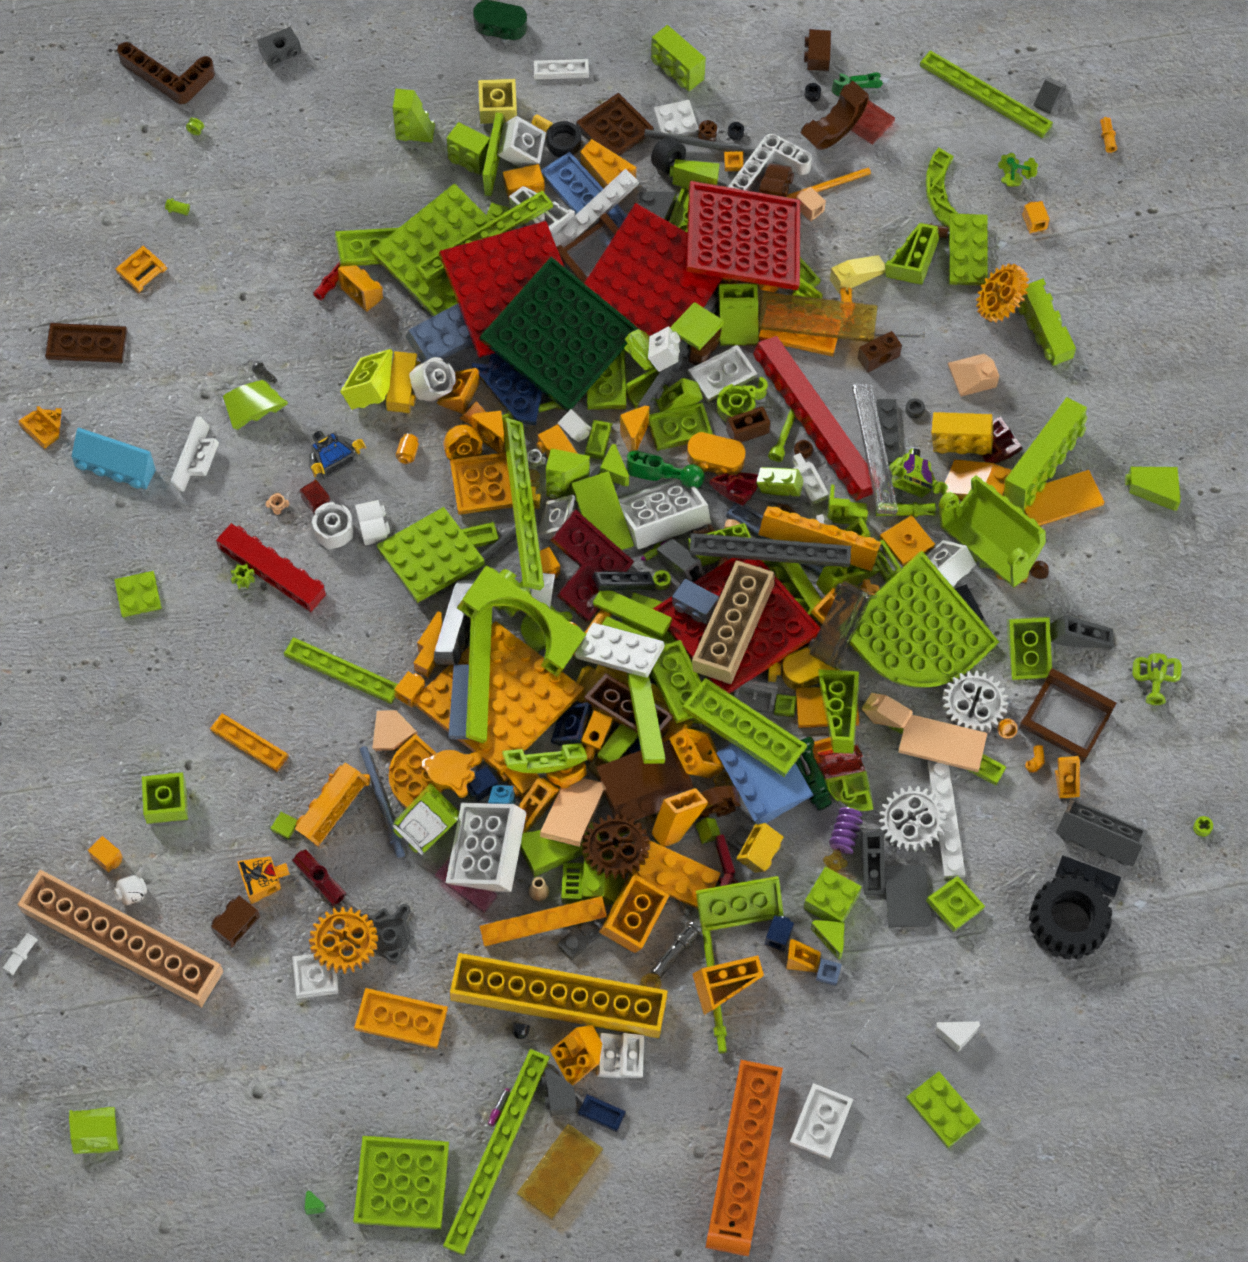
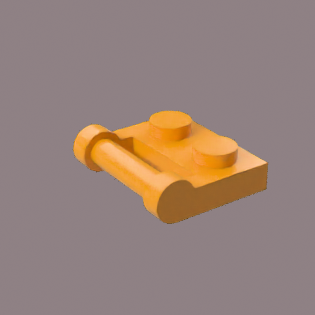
(136, 265)

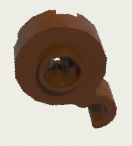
(720, 800)

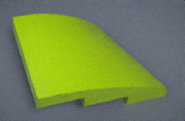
(252, 402)

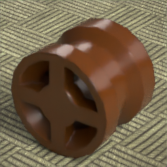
(707, 127)

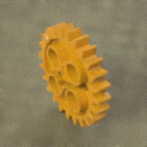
(1002, 292)
(333, 955)

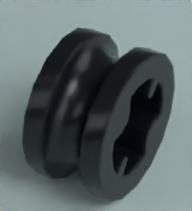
(812, 96)
(739, 127)

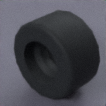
(666, 152)

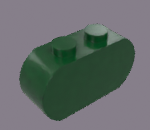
(500, 20)

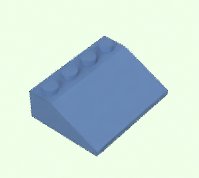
(760, 787)

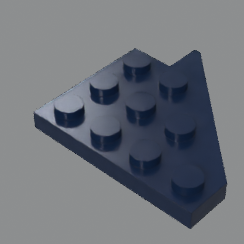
(511, 389)

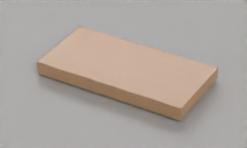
(943, 743)
(573, 812)

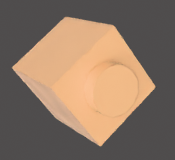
(811, 203)

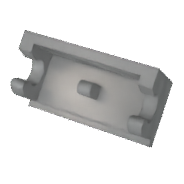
(757, 695)

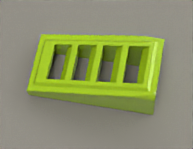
(568, 898)

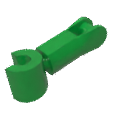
(864, 81)

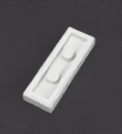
(561, 69)

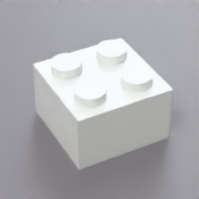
(521, 143)

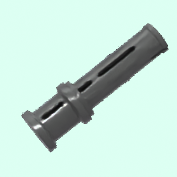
(682, 942)

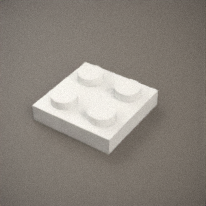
(676, 118)

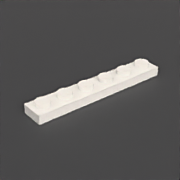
(602, 203)
(948, 842)

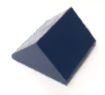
(572, 724)

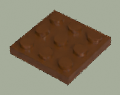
(615, 125)

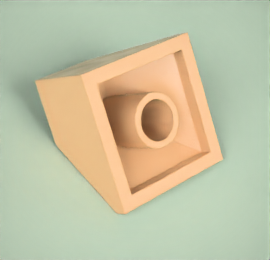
(974, 374)

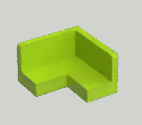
(843, 511)

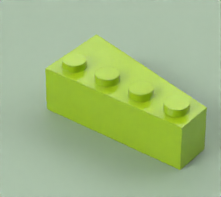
(1046, 323)
(840, 702)

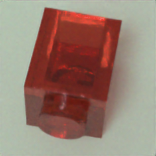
(314, 495)

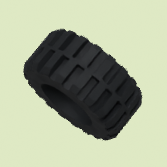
(1081, 894)

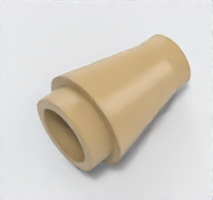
(539, 889)

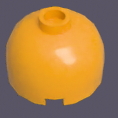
(462, 442)

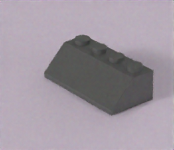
(1101, 832)

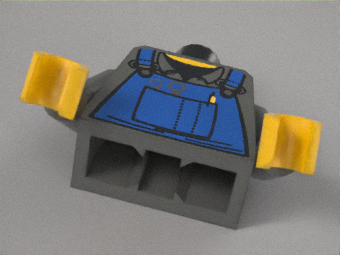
(332, 453)

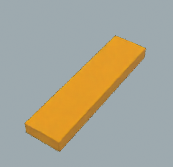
(249, 742)

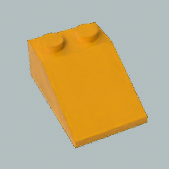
(962, 471)

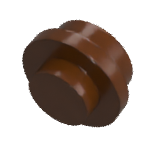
(803, 447)
(1039, 570)

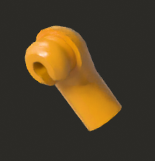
(1038, 760)

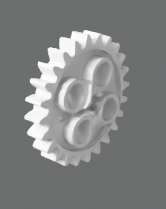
(993, 708)
(902, 805)

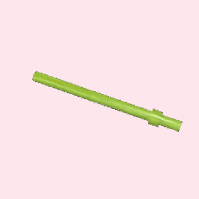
(719, 1030)

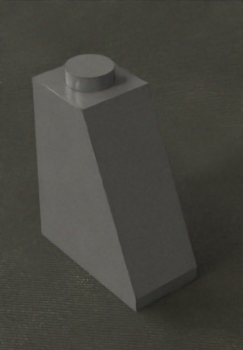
(679, 562)

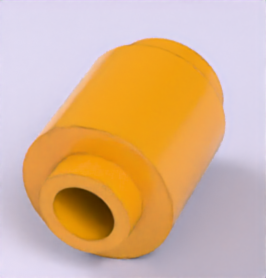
(407, 449)

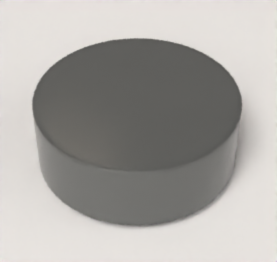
(915, 408)

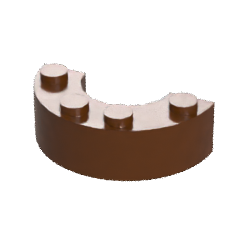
(840, 120)

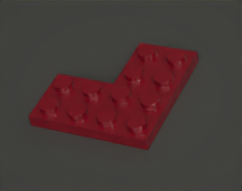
(593, 554)

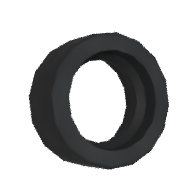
(563, 127)

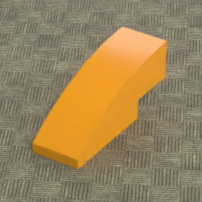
(822, 608)
(426, 645)

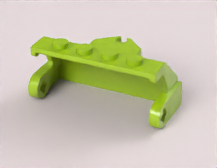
(993, 530)

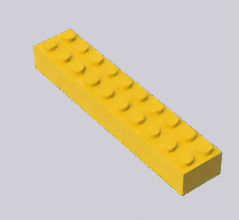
(558, 995)

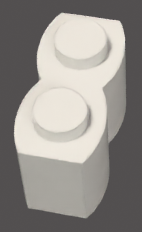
(371, 522)

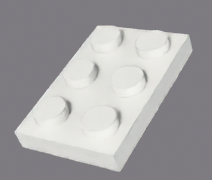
(721, 371)
(821, 1121)

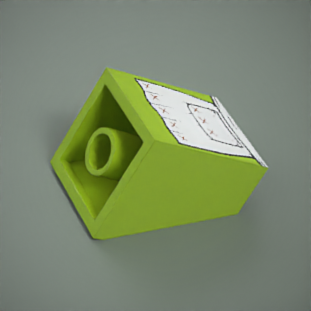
(426, 819)

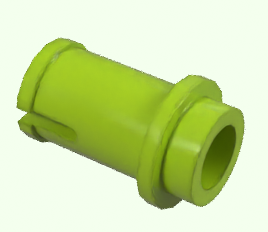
(178, 207)

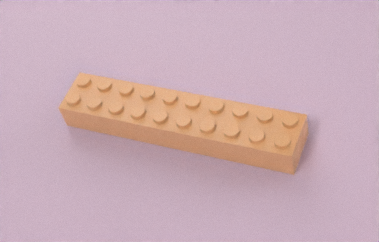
(120, 938)

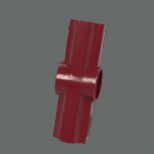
(311, 868)

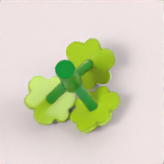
(1011, 164)

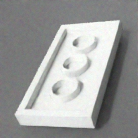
(619, 650)

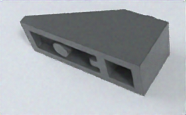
(1080, 633)
(873, 861)

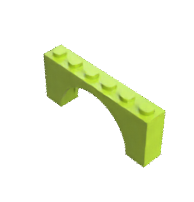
(494, 590)

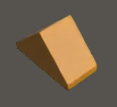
(802, 957)

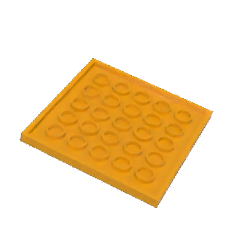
(521, 697)

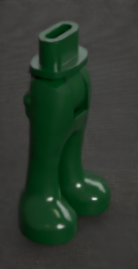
(816, 779)

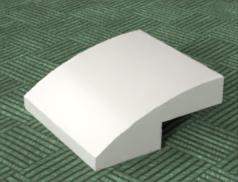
(621, 1056)

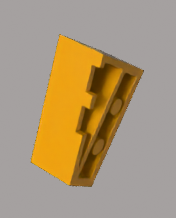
(603, 163)
(725, 980)

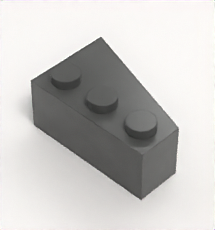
(659, 203)

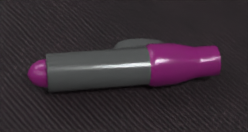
(496, 1112)

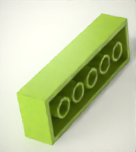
(1046, 453)

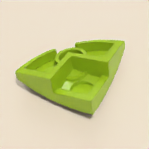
(852, 791)

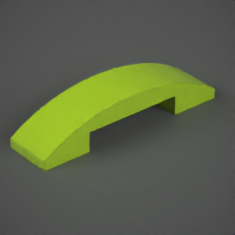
(545, 762)

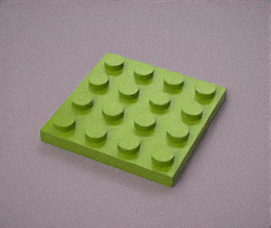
(430, 554)
(401, 1182)

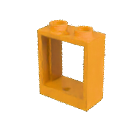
(697, 760)

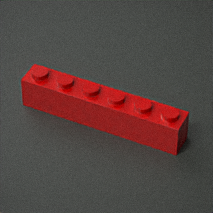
(271, 567)

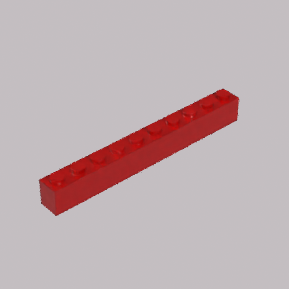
(814, 417)

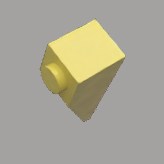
(856, 271)

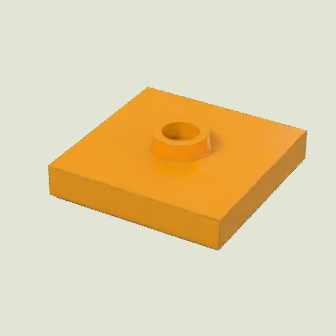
(907, 540)

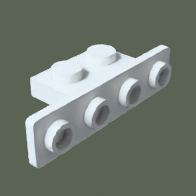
(195, 456)

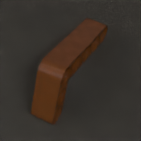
(177, 88)

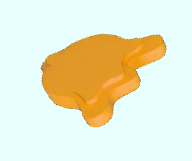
(452, 770)

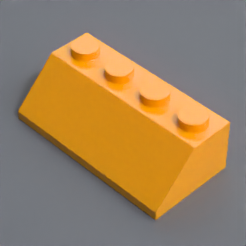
(331, 803)

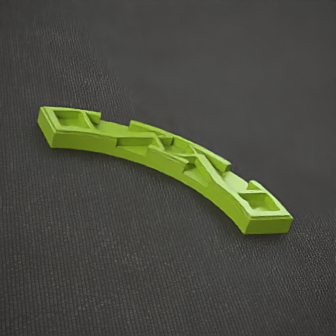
(935, 186)

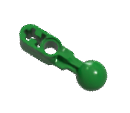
(653, 468)

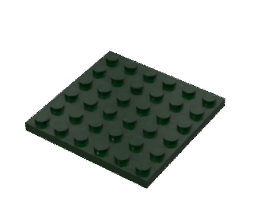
(558, 334)

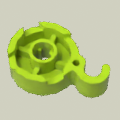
(739, 395)

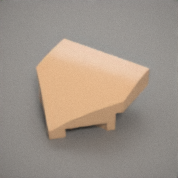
(391, 731)

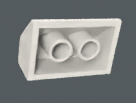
(952, 560)

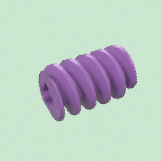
(844, 830)

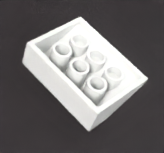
(663, 512)
(486, 846)

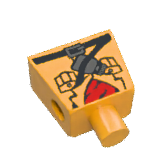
(600, 728)
(261, 877)

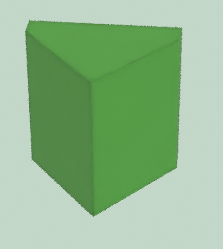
(313, 1204)

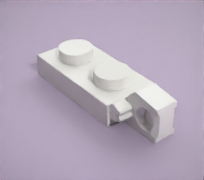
(813, 485)

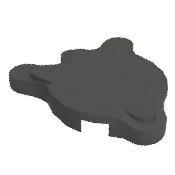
(391, 932)

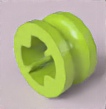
(194, 126)
(659, 575)
(1203, 832)

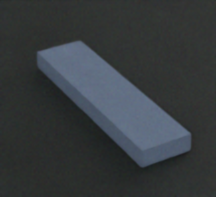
(459, 696)

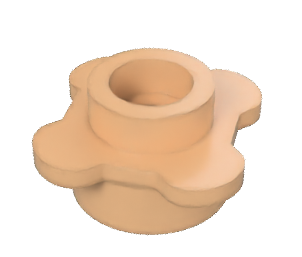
(277, 498)

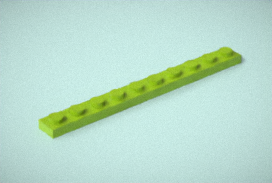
(523, 505)
(496, 1152)

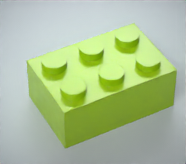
(678, 58)

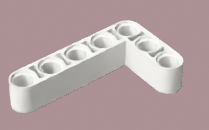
(771, 149)

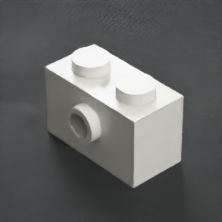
(664, 348)

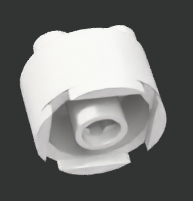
(432, 379)
(332, 525)

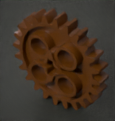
(611, 830)

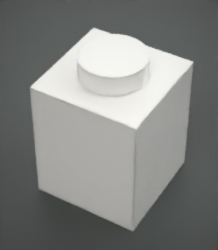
(575, 426)

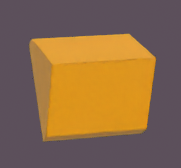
(473, 408)

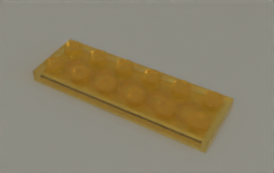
(818, 317)

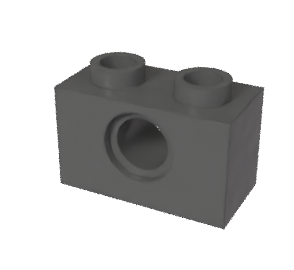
(279, 46)

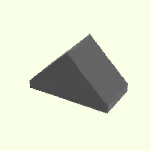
(1049, 94)

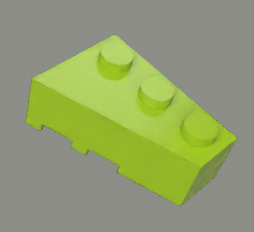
(410, 118)
(915, 255)

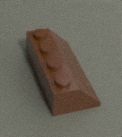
(616, 701)

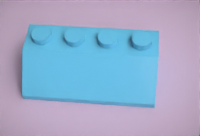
(112, 459)

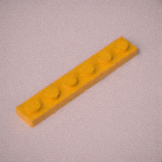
(543, 921)

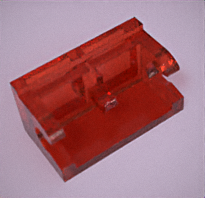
(840, 764)

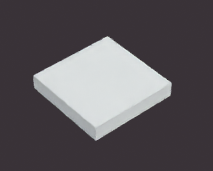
(313, 979)

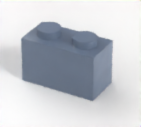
(695, 601)

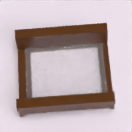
(588, 248)
(1068, 714)

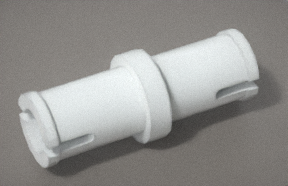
(19, 954)

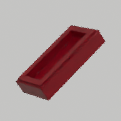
(724, 855)

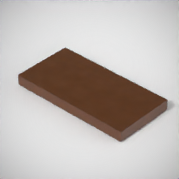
(86, 342)

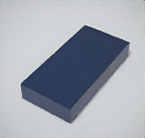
(601, 1113)

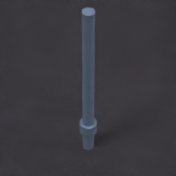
(393, 838)

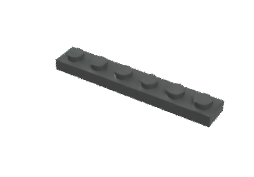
(889, 426)

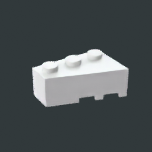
(555, 217)

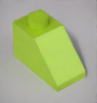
(680, 394)

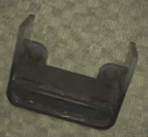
(840, 623)

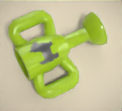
(1156, 670)

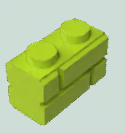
(780, 481)

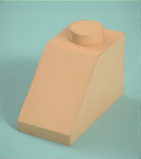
(886, 711)

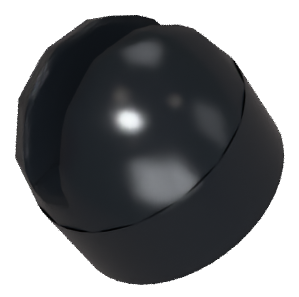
(520, 1030)

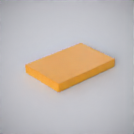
(811, 708)

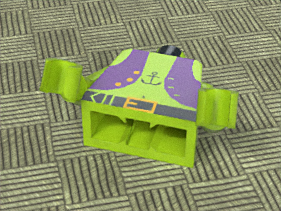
(915, 475)

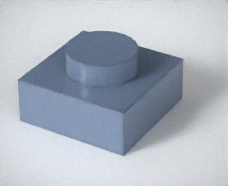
(828, 972)

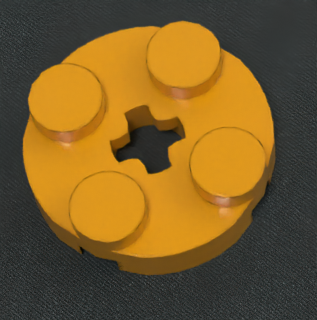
(567, 777)

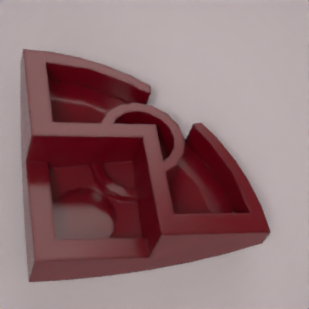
(1004, 443)
(736, 487)

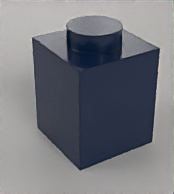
(482, 784)
(779, 933)

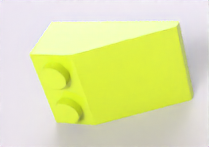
(369, 380)

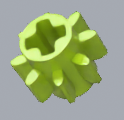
(240, 571)

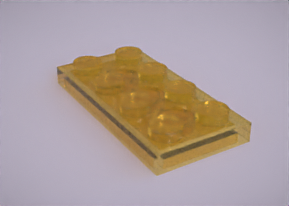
(559, 1171)

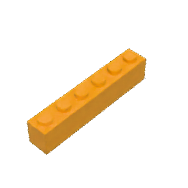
(792, 527)

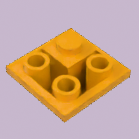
(578, 1053)

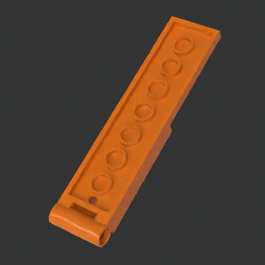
(744, 1158)

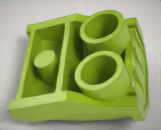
(639, 348)
(93, 1130)

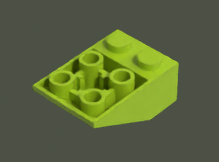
(740, 314)

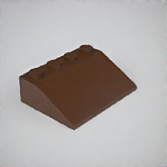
(640, 788)

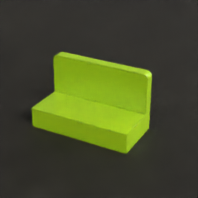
(638, 387)

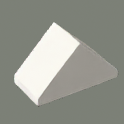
(956, 1033)

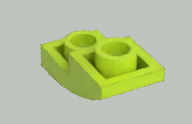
(618, 744)

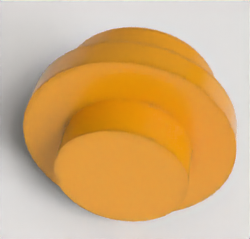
(1007, 728)

